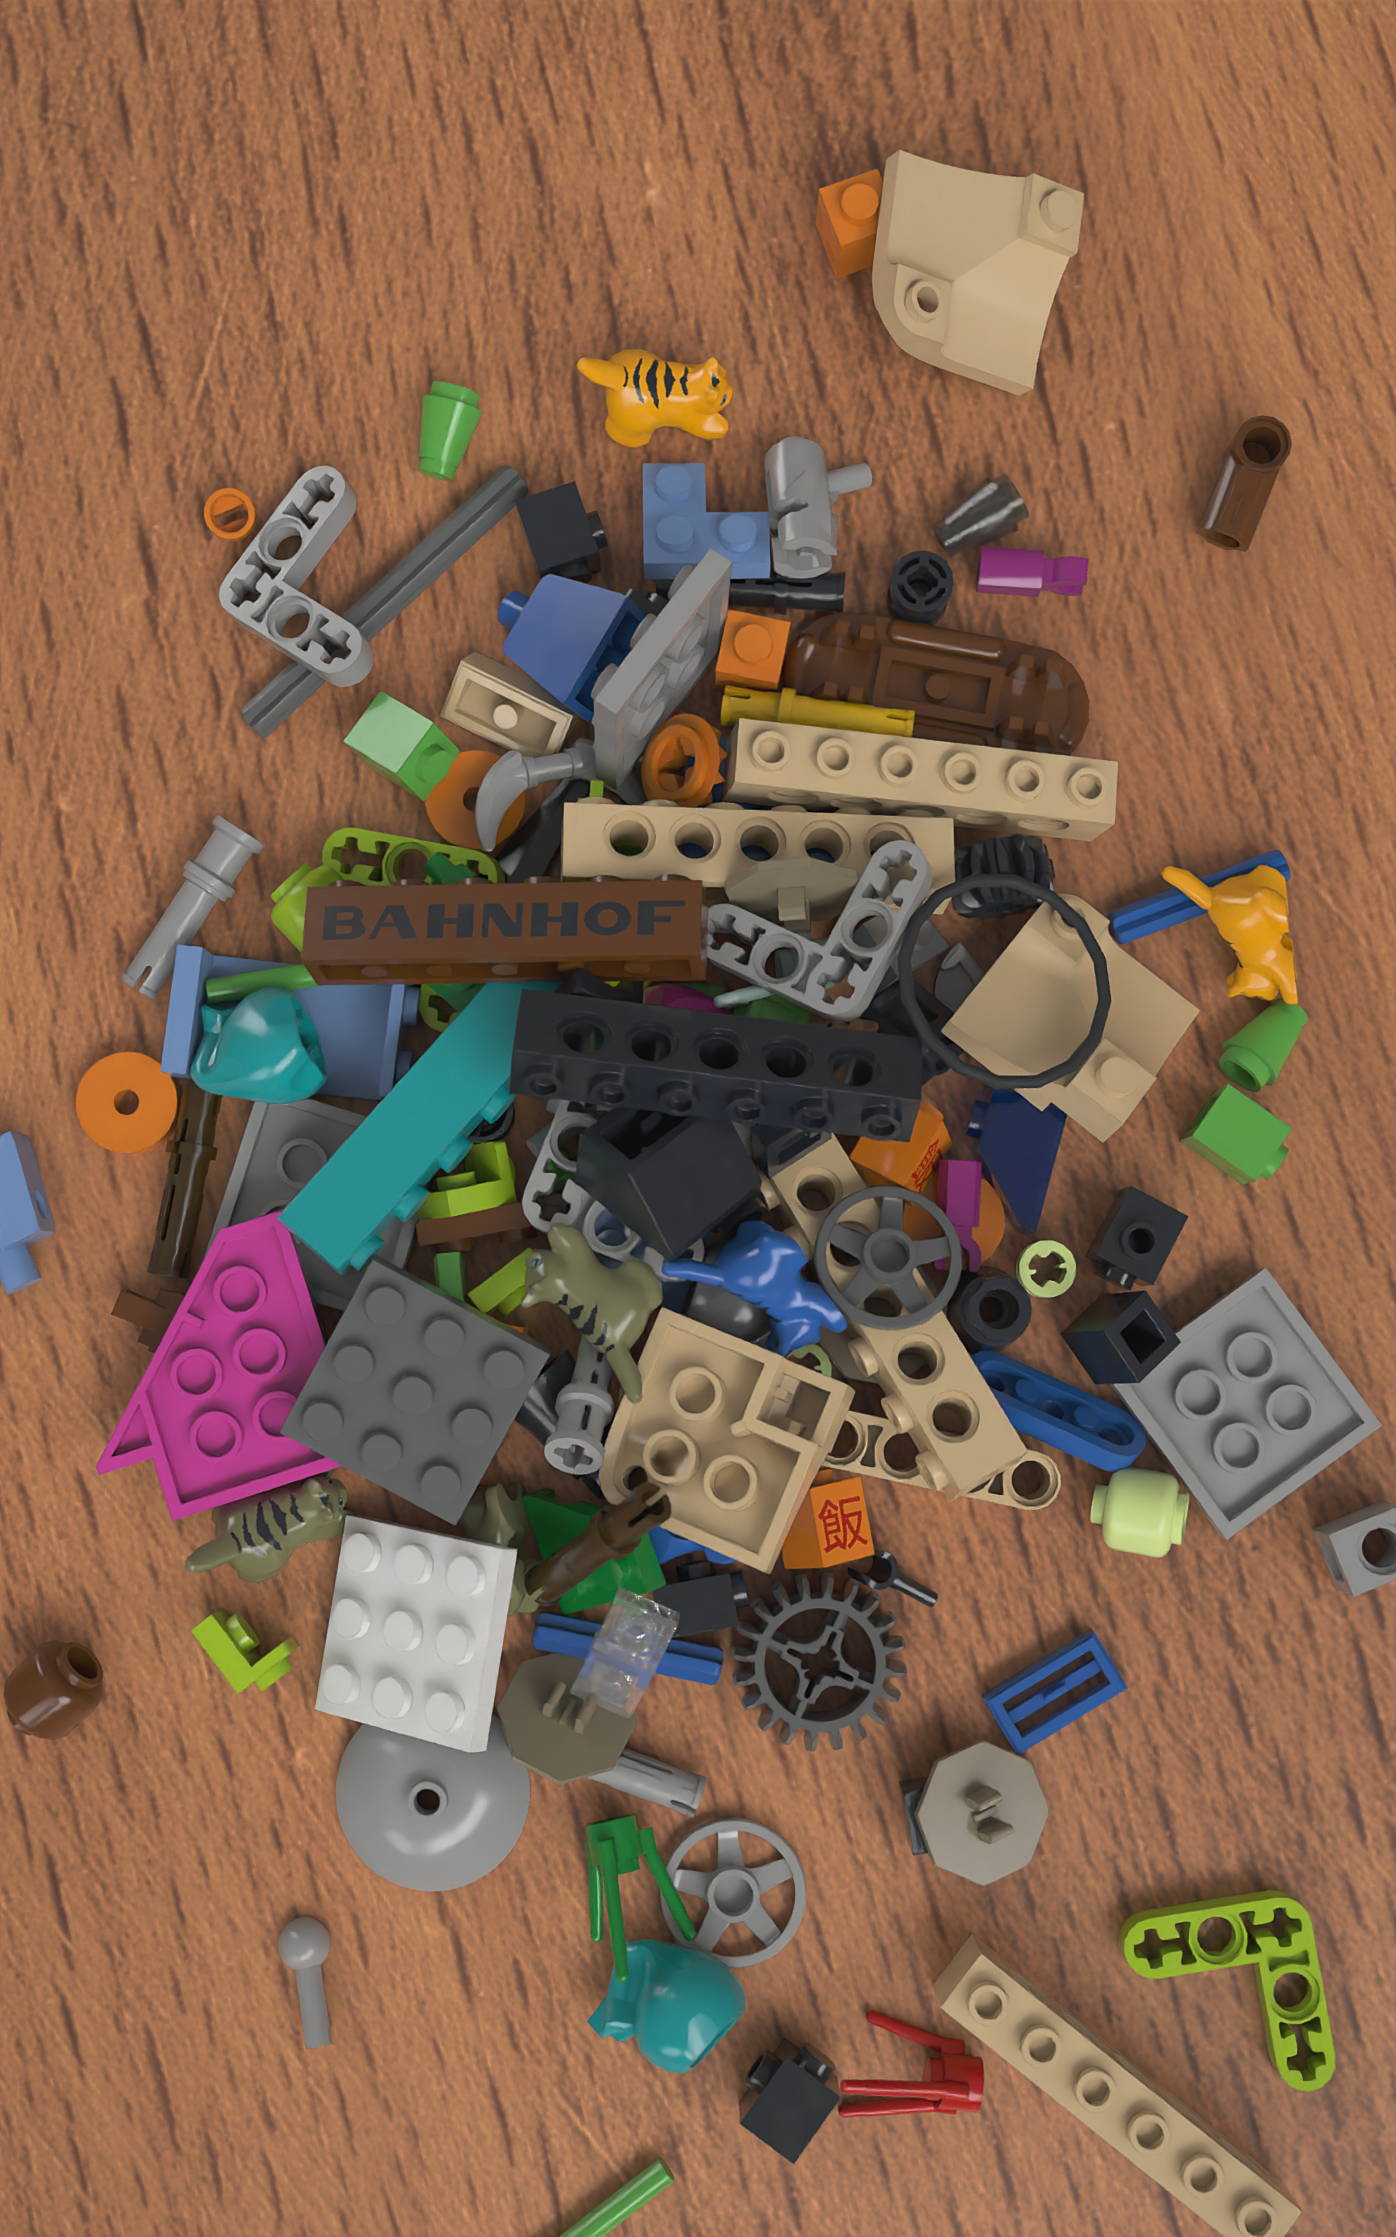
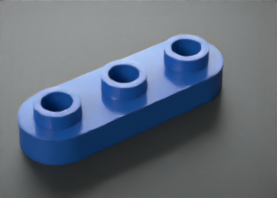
(1062, 1413)

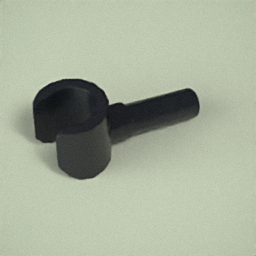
(885, 1574)

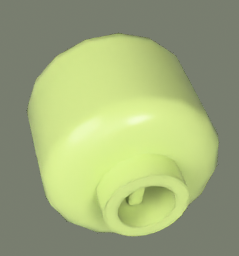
(1141, 1511)

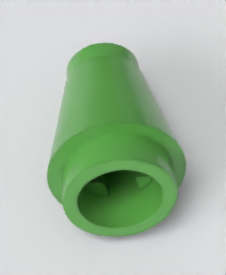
(447, 427)
(1262, 1046)

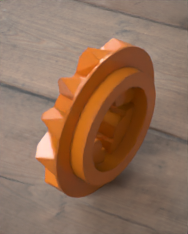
(669, 750)

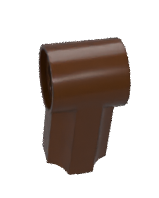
(1244, 485)

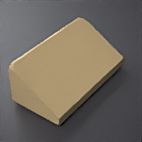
(507, 708)

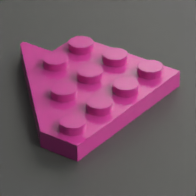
(228, 1376)

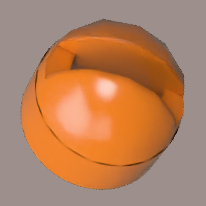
(224, 502)

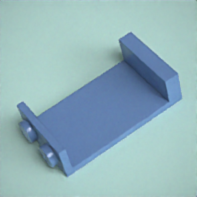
(358, 1025)

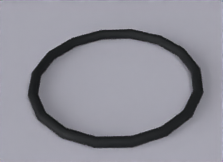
(938, 1047)

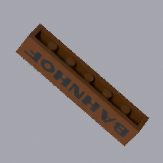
(506, 931)

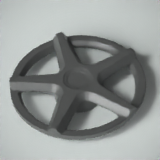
(887, 1258)

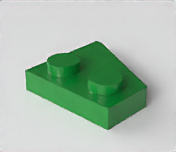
(560, 1522)

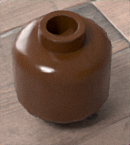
(53, 1689)

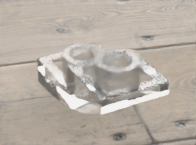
(625, 1652)

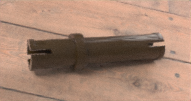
(185, 1182)
(611, 1535)

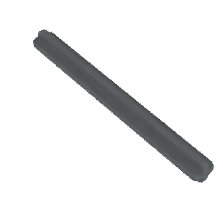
(393, 593)

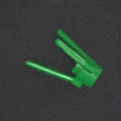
(614, 1850)

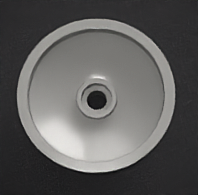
(438, 1849)

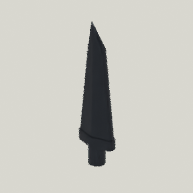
(539, 839)

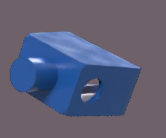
(568, 636)

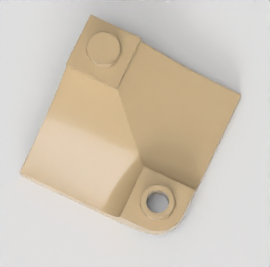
(971, 266)
(1041, 1007)
(724, 1436)

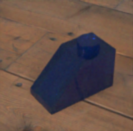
(1016, 1151)

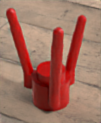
(948, 2081)

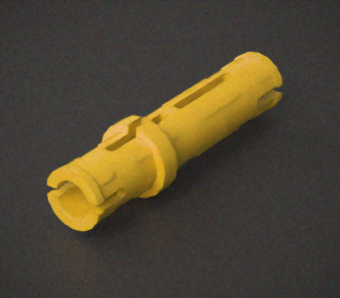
(814, 712)

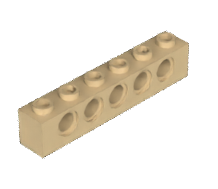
(899, 774)
(725, 828)
(954, 1381)
(1113, 2095)

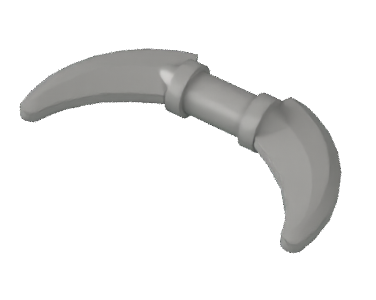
(516, 773)

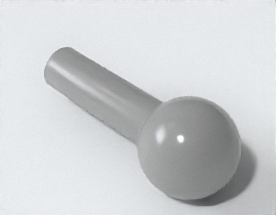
(304, 1948)

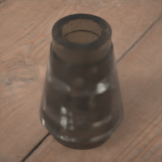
(981, 516)

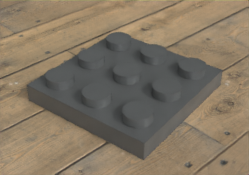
(415, 1390)

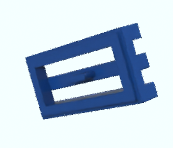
(1042, 1668)

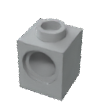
(1342, 1548)

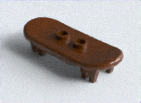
(955, 680)

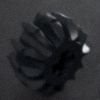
(1002, 855)

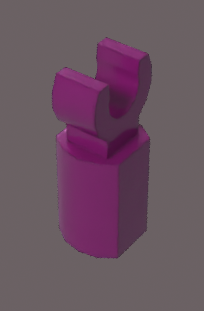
(1028, 572)
(960, 1200)

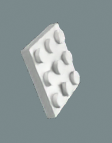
(416, 1632)

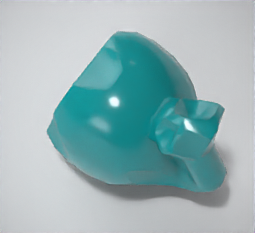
(260, 1049)
(672, 2003)

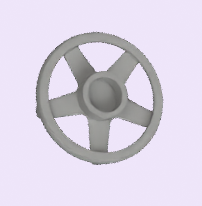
(736, 1890)

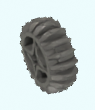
(796, 1713)

